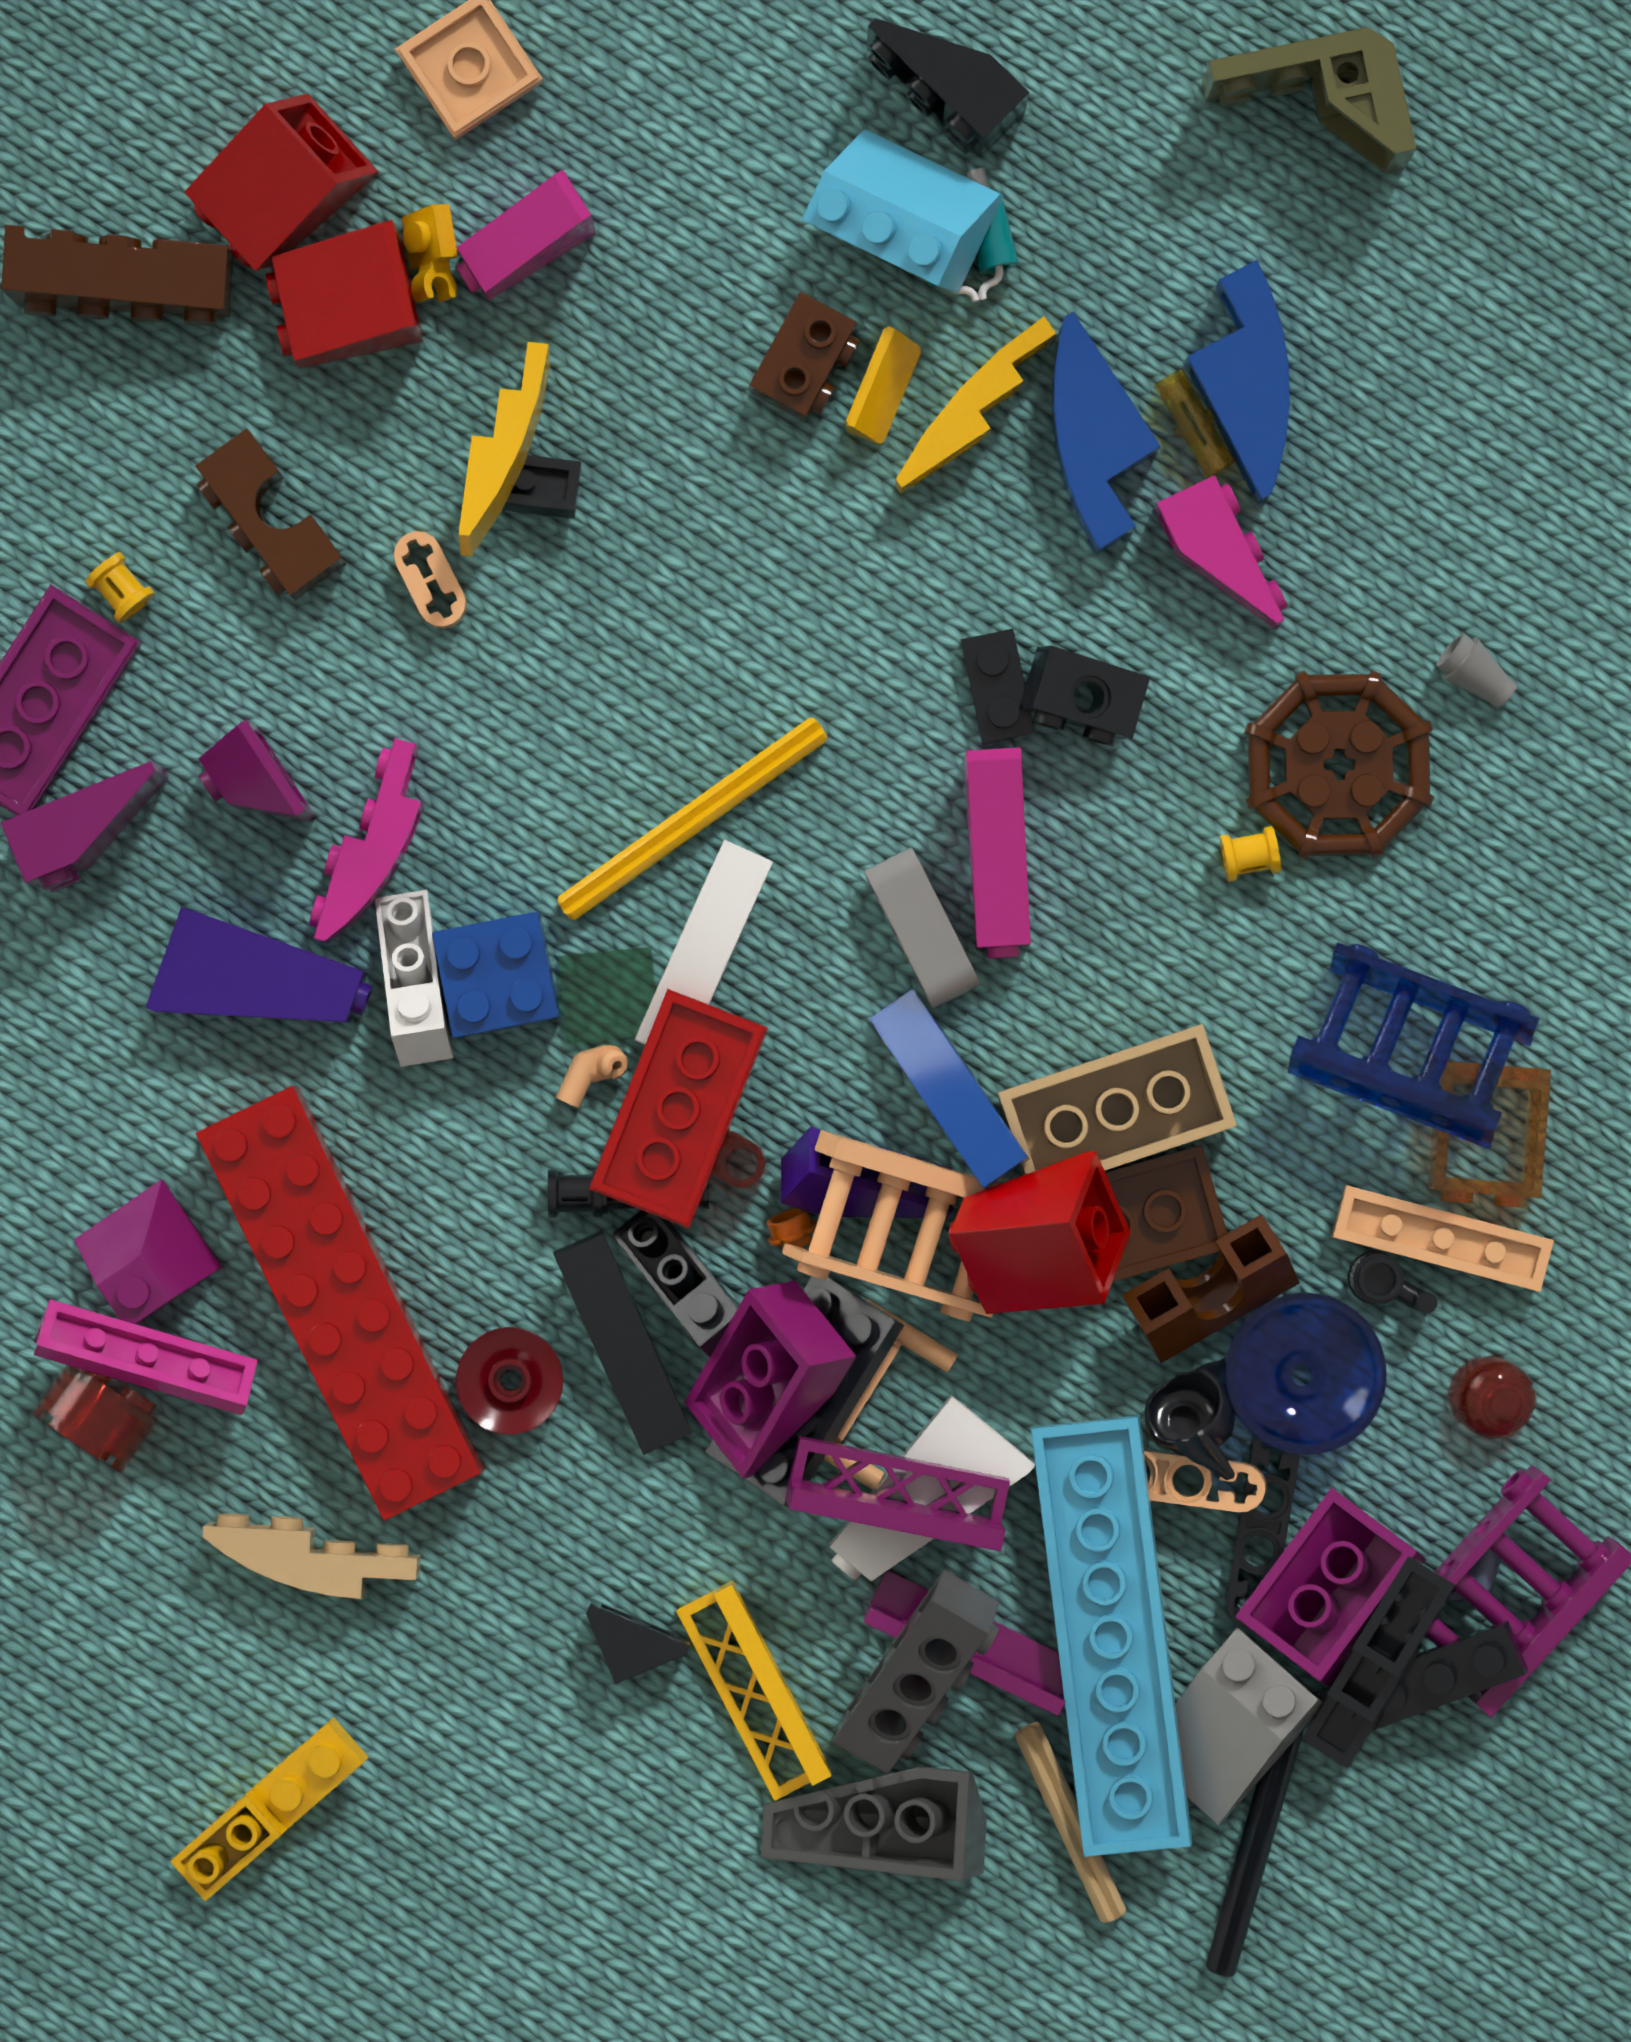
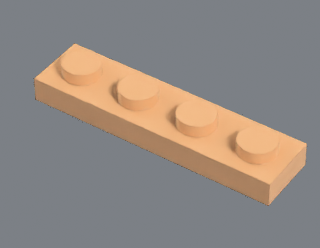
(1442, 1238)

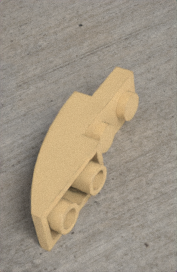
(289, 1556)

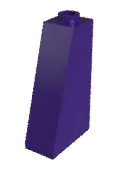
(243, 974)

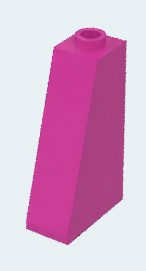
(997, 850)

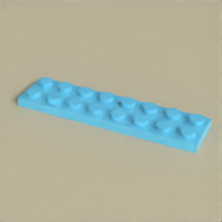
(1111, 1636)

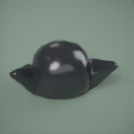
(1194, 1416)

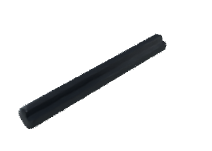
(1250, 1864)

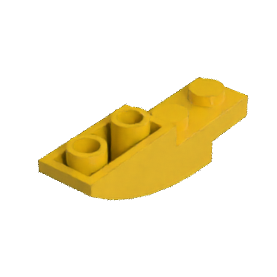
(269, 1809)

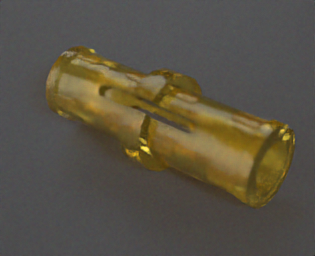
(1177, 390)

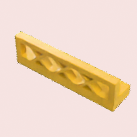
(772, 1683)

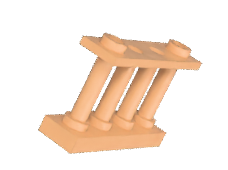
(895, 1175)

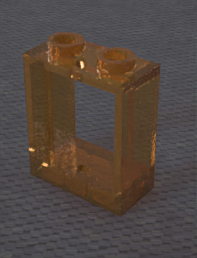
(1505, 1193)

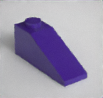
(808, 1175)

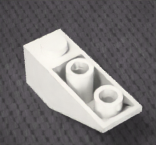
(412, 979)

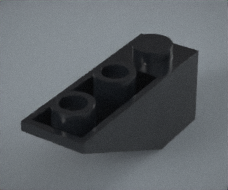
(678, 1277)

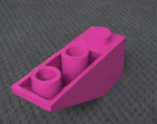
(1211, 542)

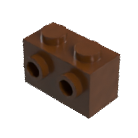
(804, 358)

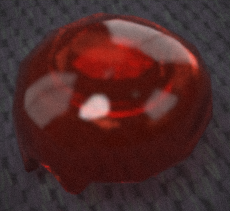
(1492, 1397)

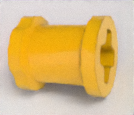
(119, 587)
(1250, 854)

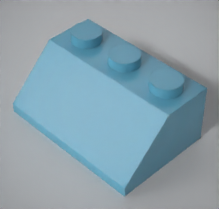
(904, 209)

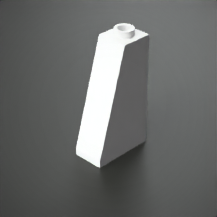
(951, 1439)

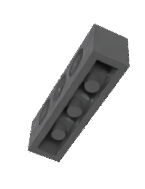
(917, 1672)

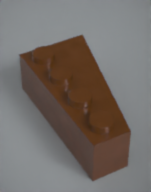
(117, 276)

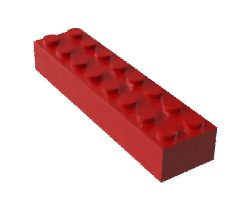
(340, 1302)

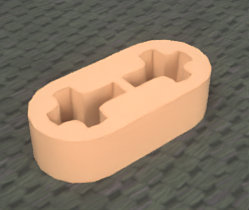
(419, 585)

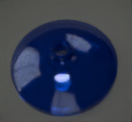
(1343, 1367)

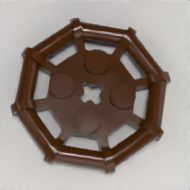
(1317, 787)

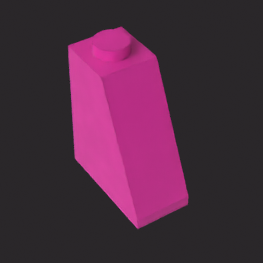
(525, 237)

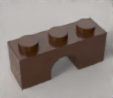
(238, 479)
(1244, 1277)

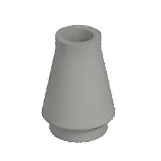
(1475, 670)

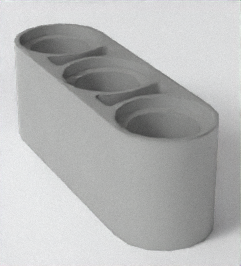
(922, 928)

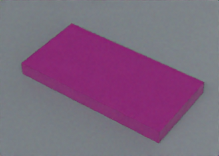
(52, 691)

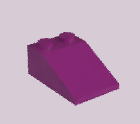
(76, 829)
(768, 1374)

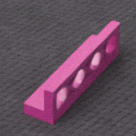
(145, 1357)

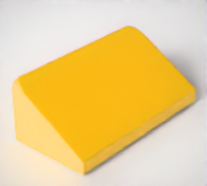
(883, 386)

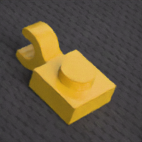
(430, 246)

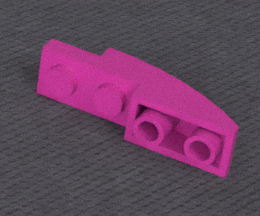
(365, 867)

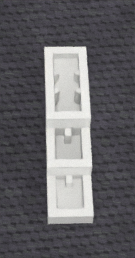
(711, 929)

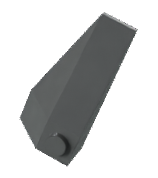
(892, 1823)

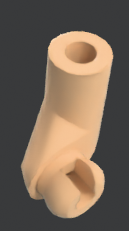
(591, 1067)

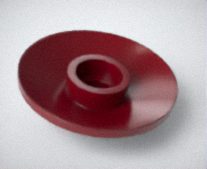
(481, 1386)

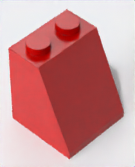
(279, 180)
(344, 297)
(1042, 1238)

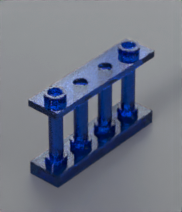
(1422, 1095)

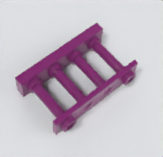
(1562, 1601)

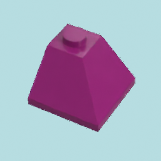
(251, 775)
(146, 1254)

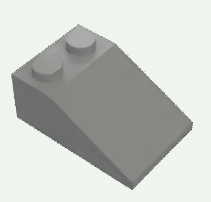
(1238, 1723)

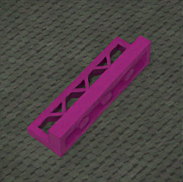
(893, 1513)
(1011, 1662)

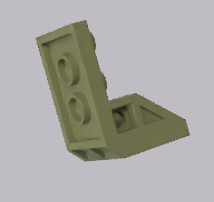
(1364, 114)

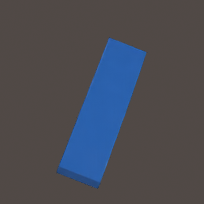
(949, 1089)

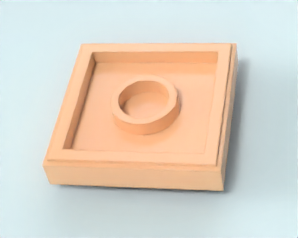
(469, 66)

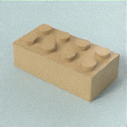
(1121, 1104)

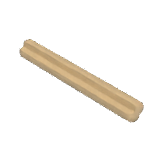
(1065, 1815)

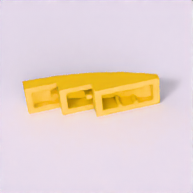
(961, 420)
(497, 461)

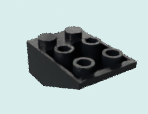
(952, 81)

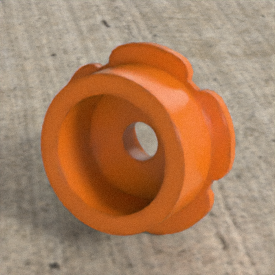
(790, 1227)

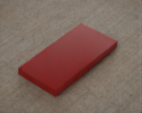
(678, 1108)

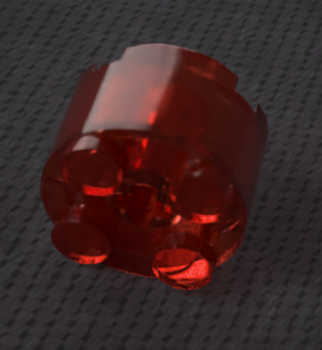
(97, 1415)

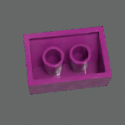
(1326, 1586)

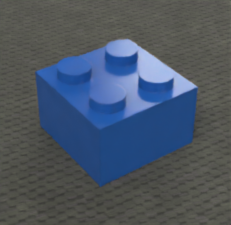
(496, 975)

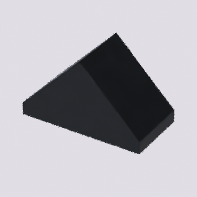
(632, 1643)

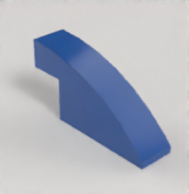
(1248, 379)
(1095, 435)

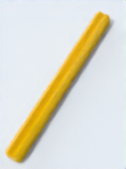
(692, 818)

